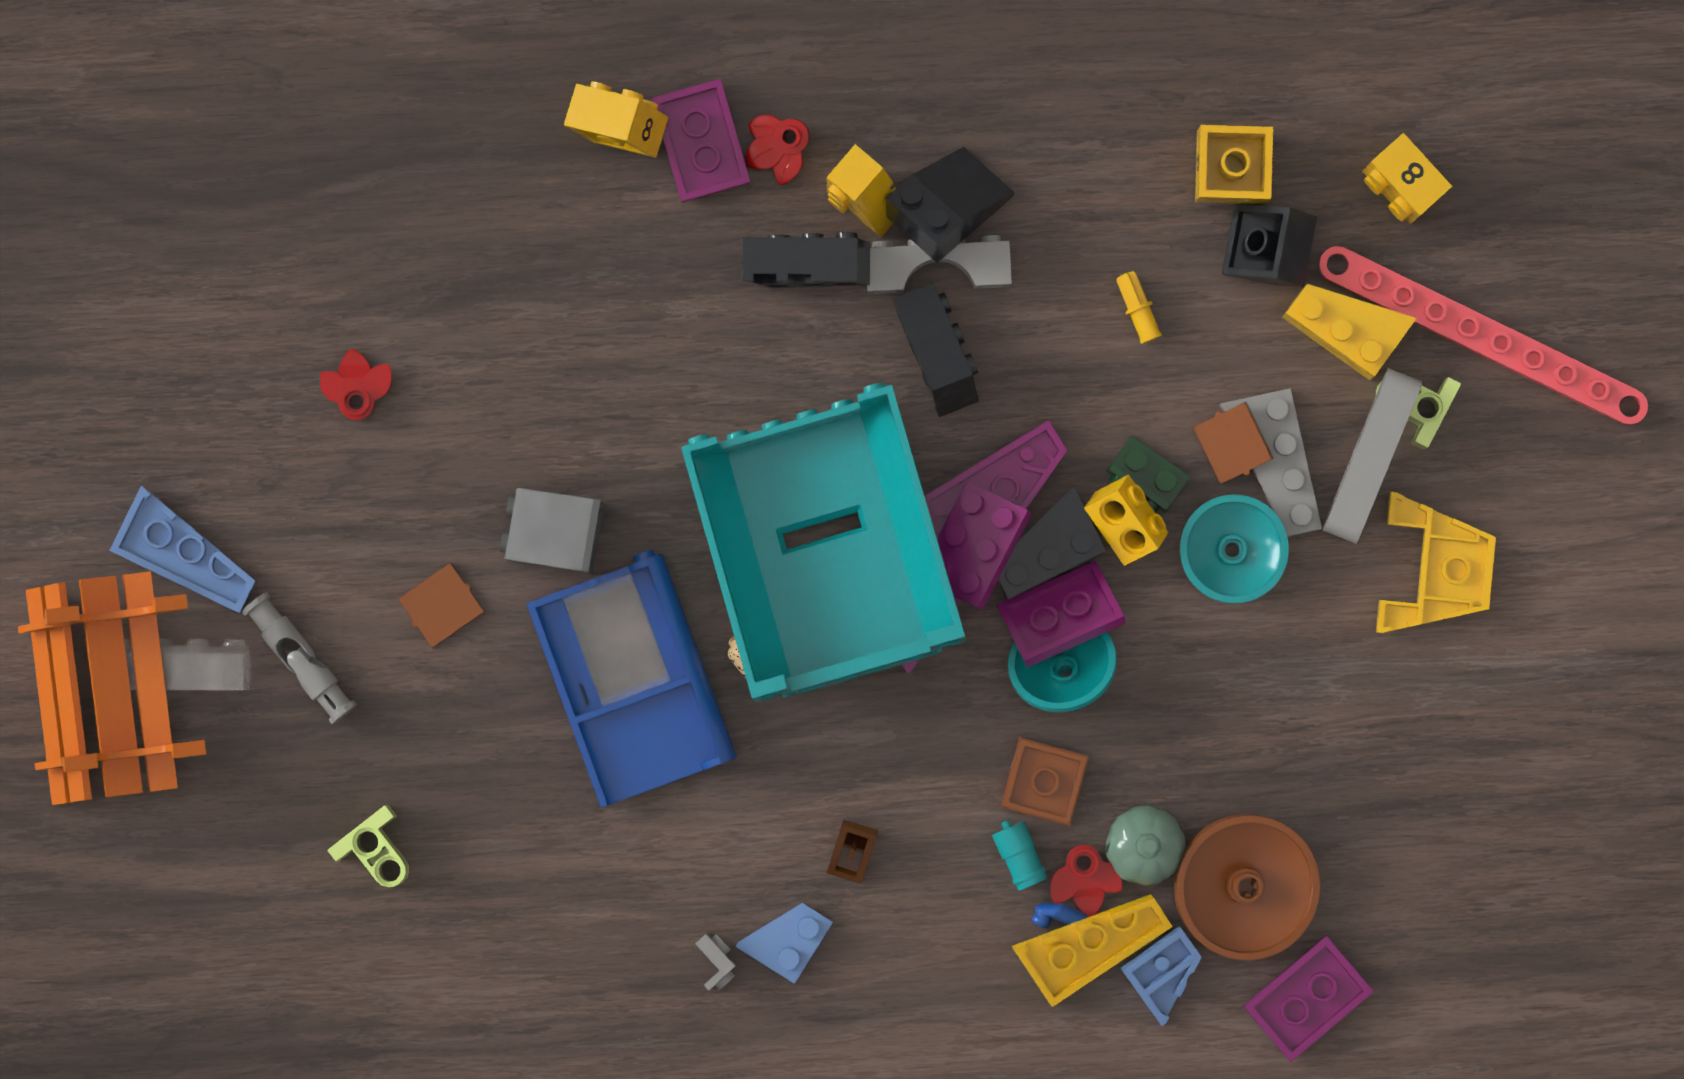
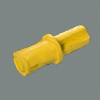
(1138, 307)

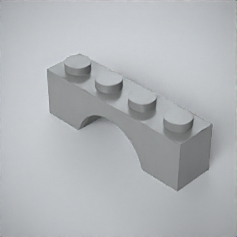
(983, 262)

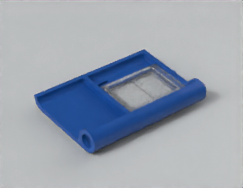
(643, 689)

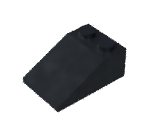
(946, 202)

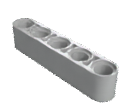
(1372, 455)

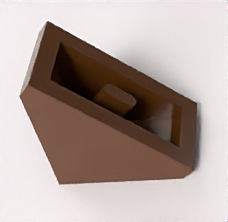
(852, 851)

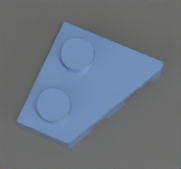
(787, 941)
(1163, 971)

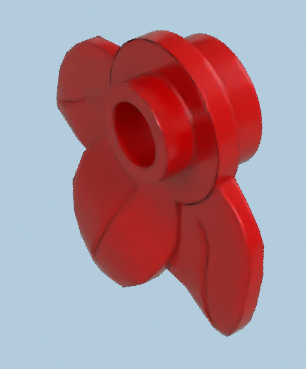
(773, 150)
(353, 380)
(1087, 885)

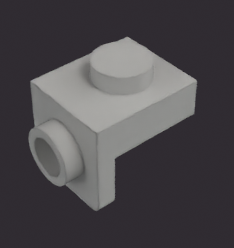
(716, 950)

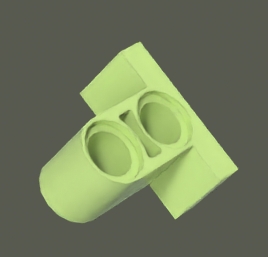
(1441, 402)
(385, 850)

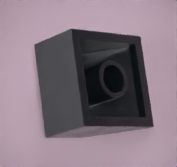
(1269, 244)

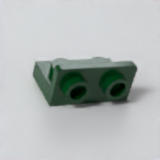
(1150, 471)

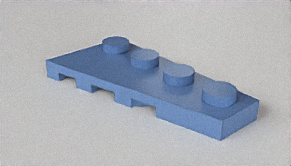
(172, 548)

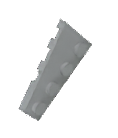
(1287, 476)

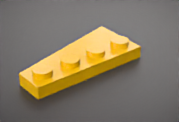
(1086, 949)

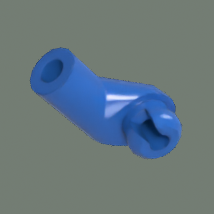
(1057, 911)

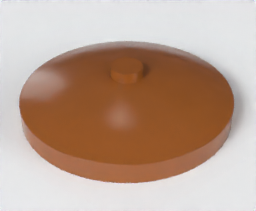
(1247, 887)

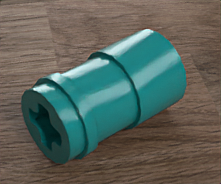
(1019, 854)

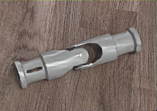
(311, 673)

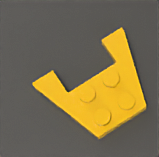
(1453, 567)

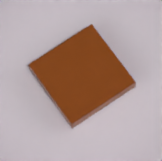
(1044, 781)

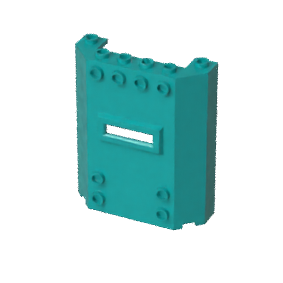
(842, 600)

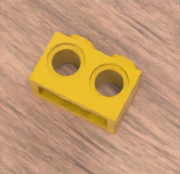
(1119, 523)

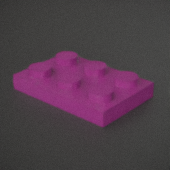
(702, 141)
(979, 542)
(1061, 614)
(1308, 998)

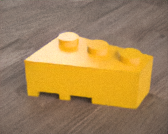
(862, 188)
(1348, 327)

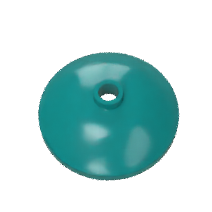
(1260, 544)
(1091, 670)

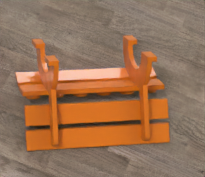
(59, 691)

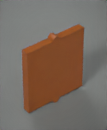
(1233, 442)
(441, 605)

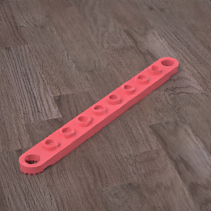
(1484, 336)

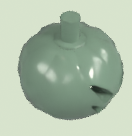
(1145, 845)

